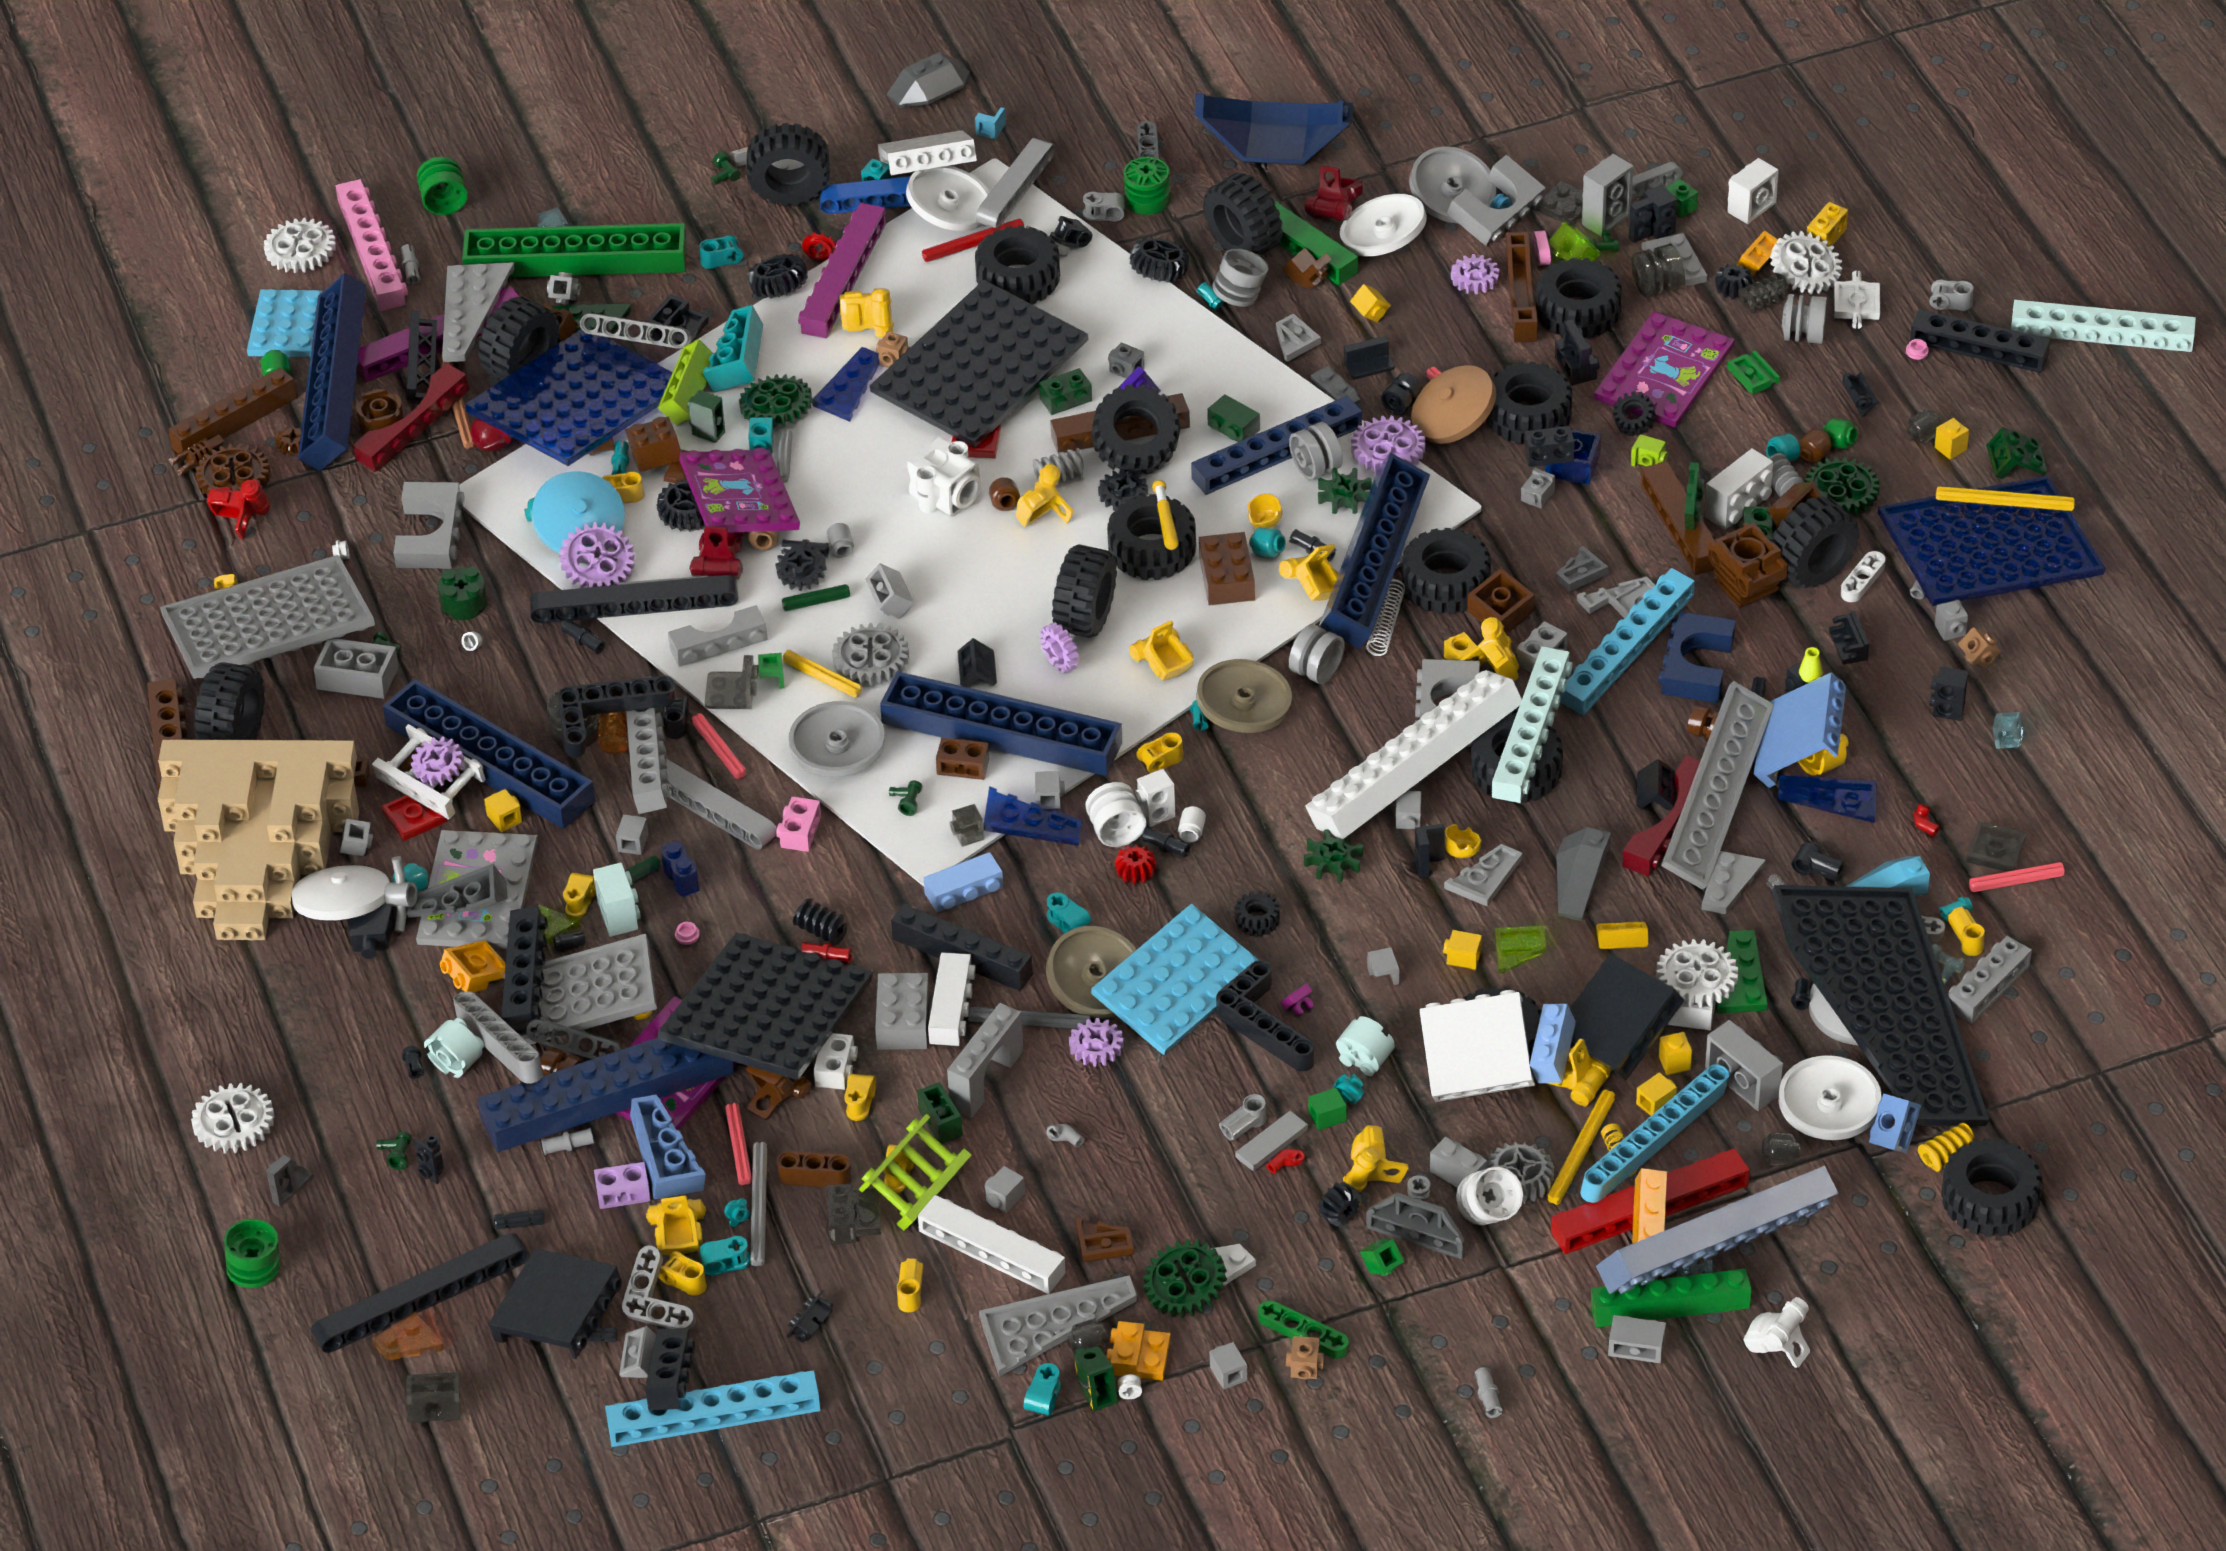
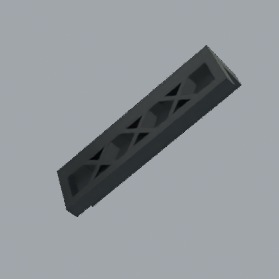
(414, 354)

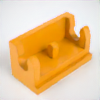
(1758, 252)

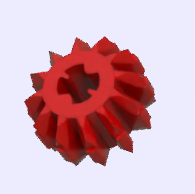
(1135, 864)

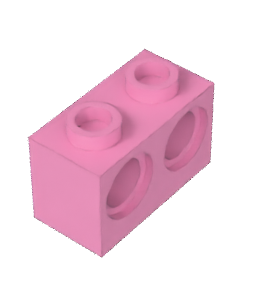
(799, 824)

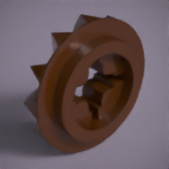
(283, 440)

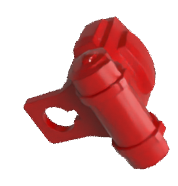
(239, 503)

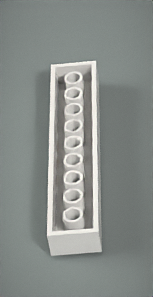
(1413, 754)

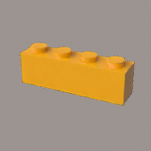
(1649, 1204)

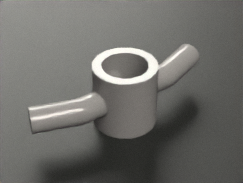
(400, 894)

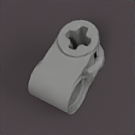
(1105, 206)
(1954, 294)

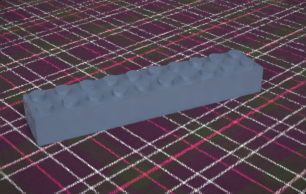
(1717, 1231)

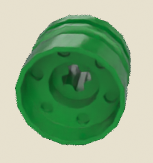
(1146, 185)
(442, 186)
(252, 1253)

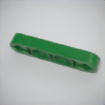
(1305, 1326)

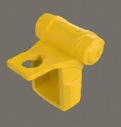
(867, 311)
(1043, 498)
(1313, 572)
(1495, 650)
(1164, 652)
(1583, 1075)
(1370, 1160)
(677, 1224)

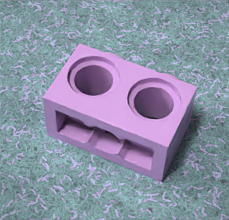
(622, 1185)

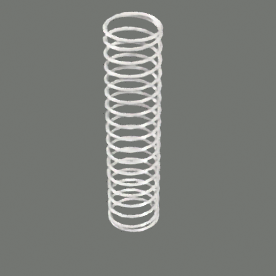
(1382, 618)

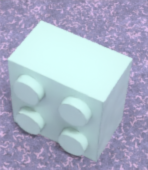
(616, 899)

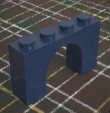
(1690, 634)

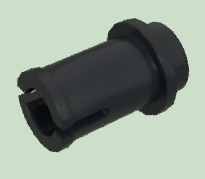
(568, 940)
(1801, 997)
(412, 1056)

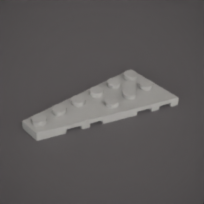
(468, 303)
(1035, 1325)

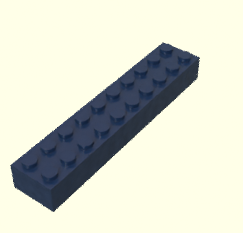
(332, 372)
(1374, 550)
(1002, 722)
(506, 760)
(594, 1090)

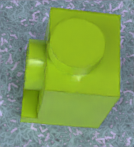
(1648, 451)

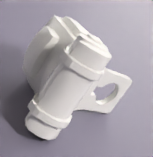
(1779, 1330)

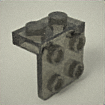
(732, 689)

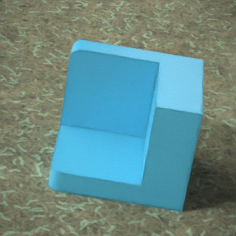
(990, 126)

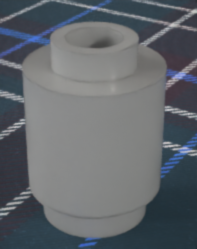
(840, 539)

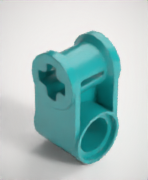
(718, 252)
(1066, 913)
(722, 1255)
(1043, 1390)

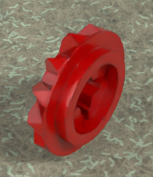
(810, 247)

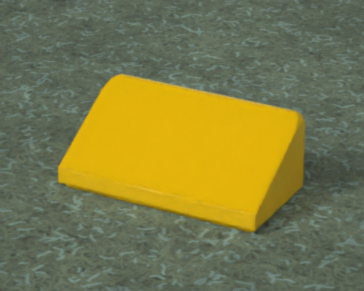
(1622, 935)

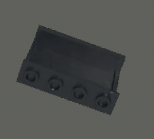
(1622, 1014)
(556, 1300)

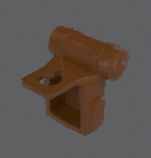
(777, 1087)

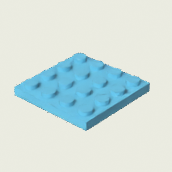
(284, 322)

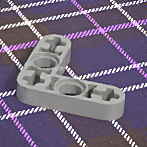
(643, 1296)

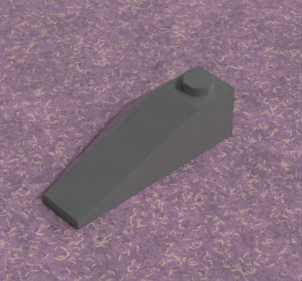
(1579, 869)
(462, 893)

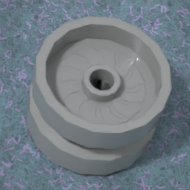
(1315, 450)
(1316, 654)

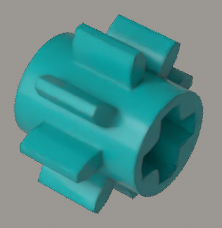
(1349, 1088)

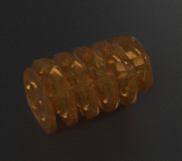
(613, 732)

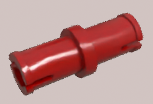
(828, 951)

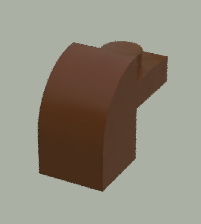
(1306, 270)

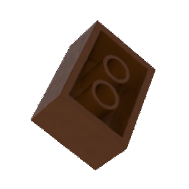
(1226, 568)

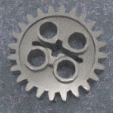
(888, 653)

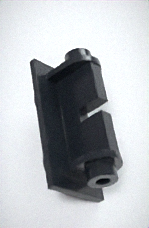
(1860, 392)
(429, 1158)
(803, 1324)

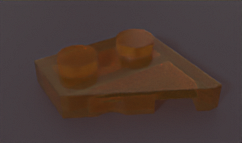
(407, 1339)

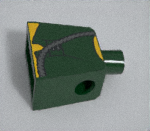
(1093, 1365)

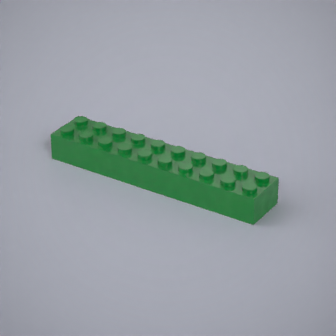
(580, 249)

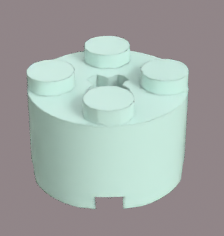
(1364, 1045)
(454, 1047)

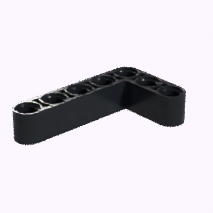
(606, 703)
(1238, 1009)

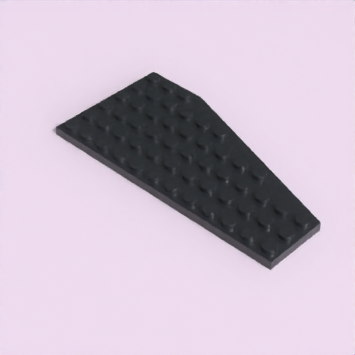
(1885, 986)

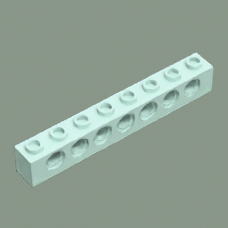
(2104, 325)
(1531, 725)

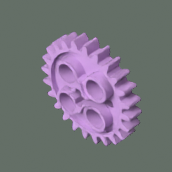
(1377, 439)
(600, 540)

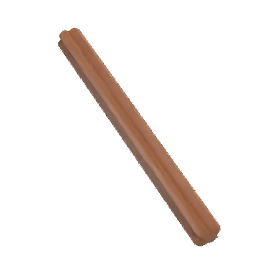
(461, 416)

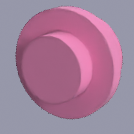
(1917, 349)
(687, 933)

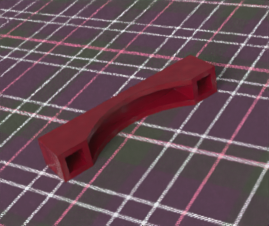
(381, 445)
(1647, 847)

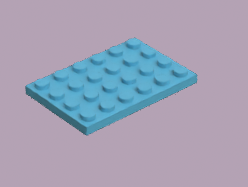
(1173, 979)

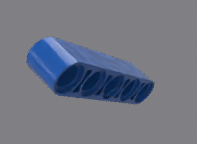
(848, 196)

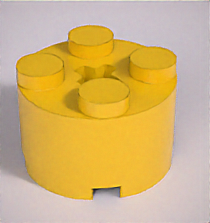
(1823, 760)

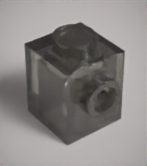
(967, 825)

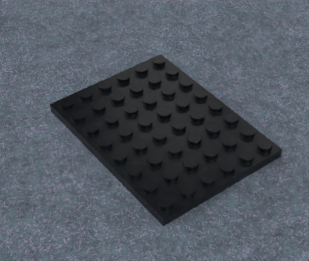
(979, 363)
(766, 1005)

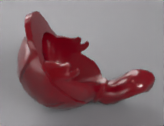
(488, 437)

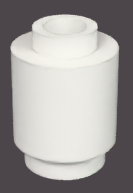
(1191, 824)

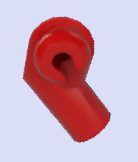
(1922, 820)
(1286, 1157)

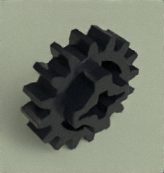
(1121, 487)
(800, 564)

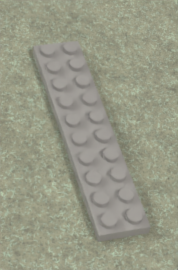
(1717, 785)

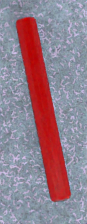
(963, 242)

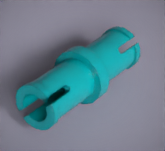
(620, 458)

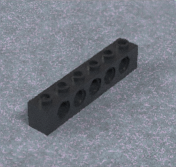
(1981, 340)
(524, 968)

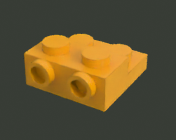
(472, 966)
(1138, 1351)

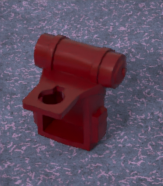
(1334, 195)
(718, 553)

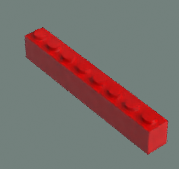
(1684, 1189)

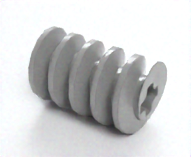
(1066, 463)
(1783, 474)

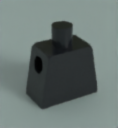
(372, 931)

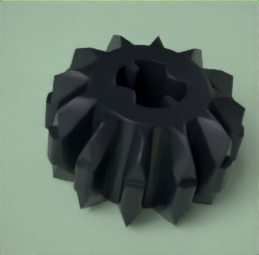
(1731, 279)
(1340, 1204)

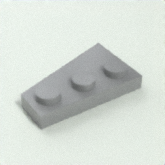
(1692, 267)
(1487, 876)

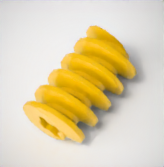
(1937, 1151)

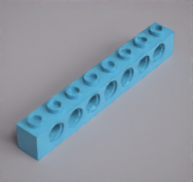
(1627, 641)
(715, 1408)

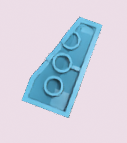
(1897, 873)

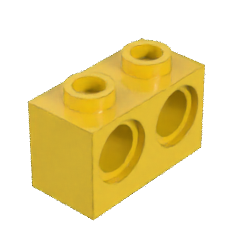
(1829, 223)

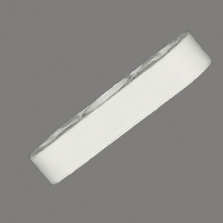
(1862, 585)

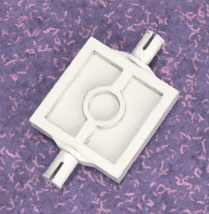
(1856, 300)

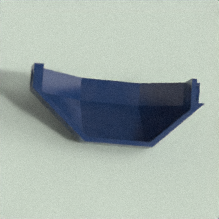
(1273, 130)

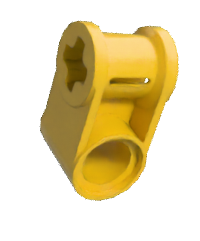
(627, 485)
(1163, 752)
(579, 894)
(859, 1095)
(904, 1162)
(684, 1274)

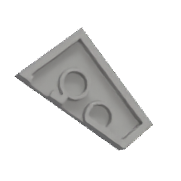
(1728, 880)

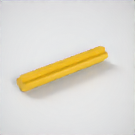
(822, 673)

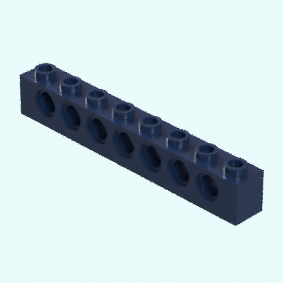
(1270, 446)

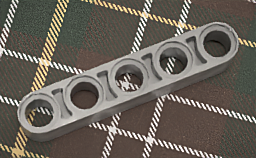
(625, 326)

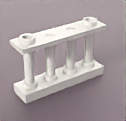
(424, 793)

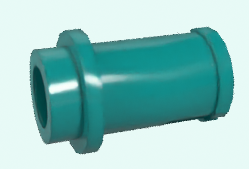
(1208, 294)
(1198, 717)
(1962, 902)

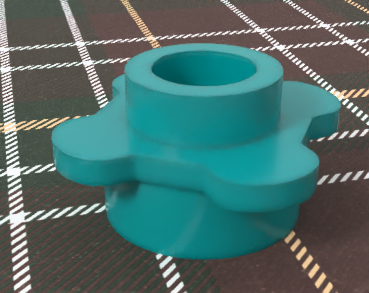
(736, 1211)

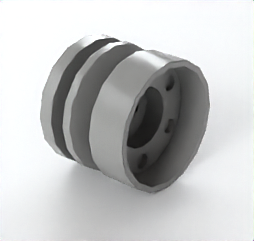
(1240, 277)
(1804, 318)

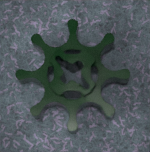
(1344, 490)
(1333, 855)

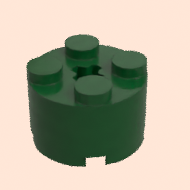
(462, 593)

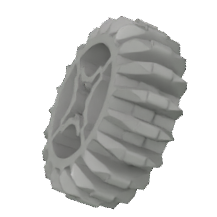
(1529, 1165)

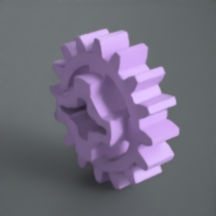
(1474, 274)
(1059, 647)
(437, 761)
(1095, 1042)

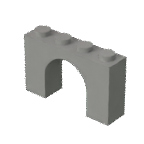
(1487, 222)
(439, 547)
(1441, 679)
(996, 1040)

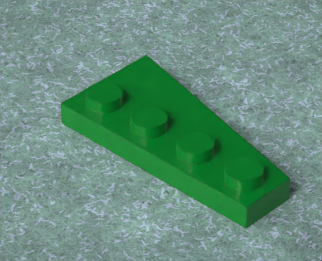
(1749, 991)

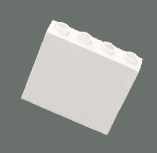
(927, 152)
(1476, 1046)

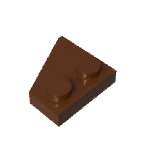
(1103, 1240)

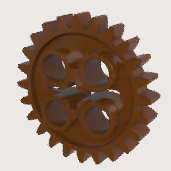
(216, 469)

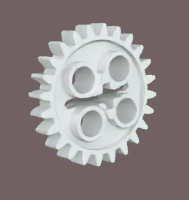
(299, 245)
(1806, 262)
(1698, 972)
(215, 1125)

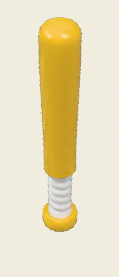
(1167, 525)

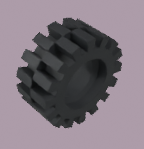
(1628, 403)
(1253, 903)

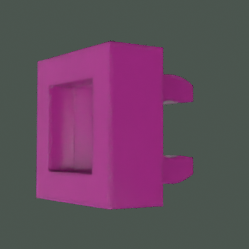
(1298, 997)

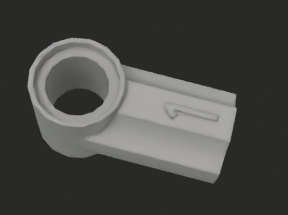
(1250, 1115)

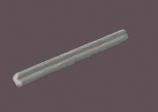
(758, 1217)

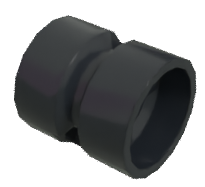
(1401, 393)

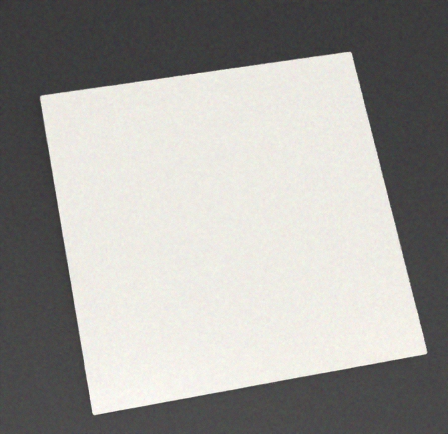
(982, 567)

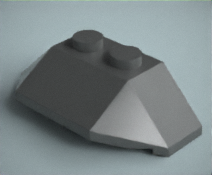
(928, 81)
(1417, 1223)

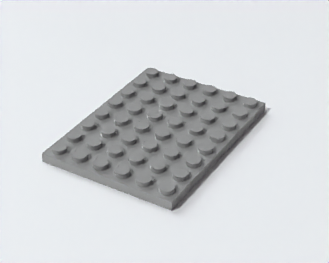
(267, 616)

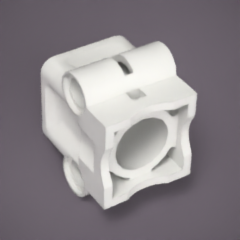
(944, 477)

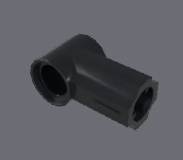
(1811, 859)

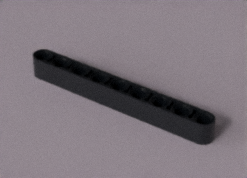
(634, 599)
(419, 1292)

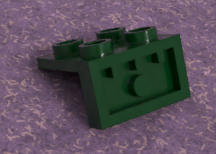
(2012, 448)

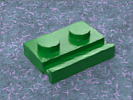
(1753, 372)

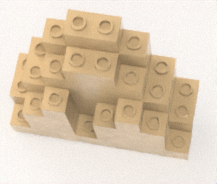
(253, 821)

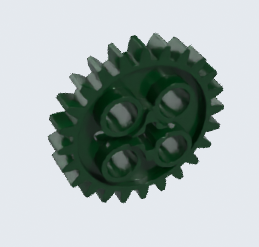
(776, 398)
(1846, 483)
(1162, 1289)

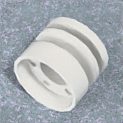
(1115, 814)
(1500, 1190)

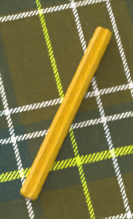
(2005, 498)
(1581, 1147)

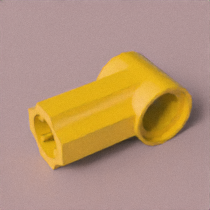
(1968, 931)
(910, 1285)

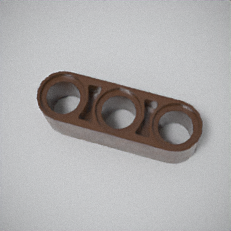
(813, 1169)

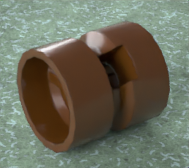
(1700, 721)
(556, 1060)

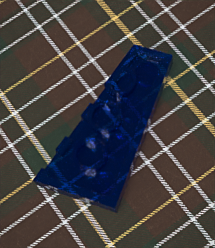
(845, 389)
(1837, 796)
(1017, 818)

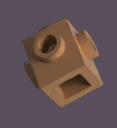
(891, 348)
(1979, 647)
(1305, 1358)

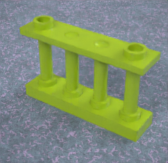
(937, 1177)

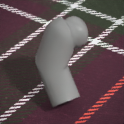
(1064, 1132)

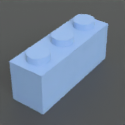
(963, 882)
(1552, 1043)

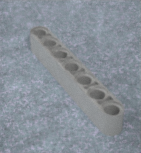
(1015, 183)
(719, 807)
(499, 1037)

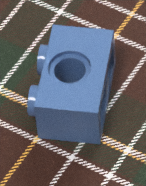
(1900, 1135)

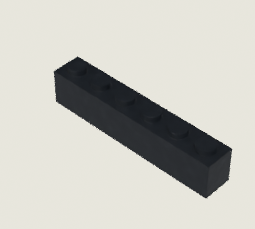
(939, 936)

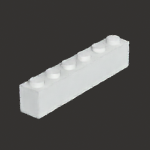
(992, 1244)

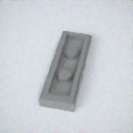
(1271, 1141)

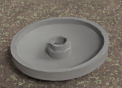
(1445, 173)
(836, 739)

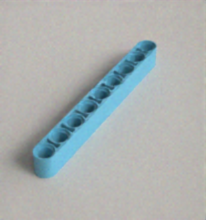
(1654, 1133)

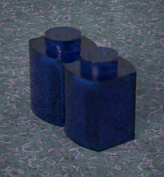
(680, 868)

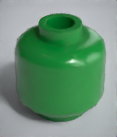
(273, 360)
(1841, 432)

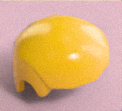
(1264, 511)
(1461, 842)

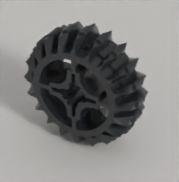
(1159, 259)
(778, 276)
(678, 507)

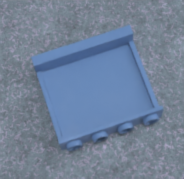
(1801, 726)

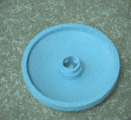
(570, 502)

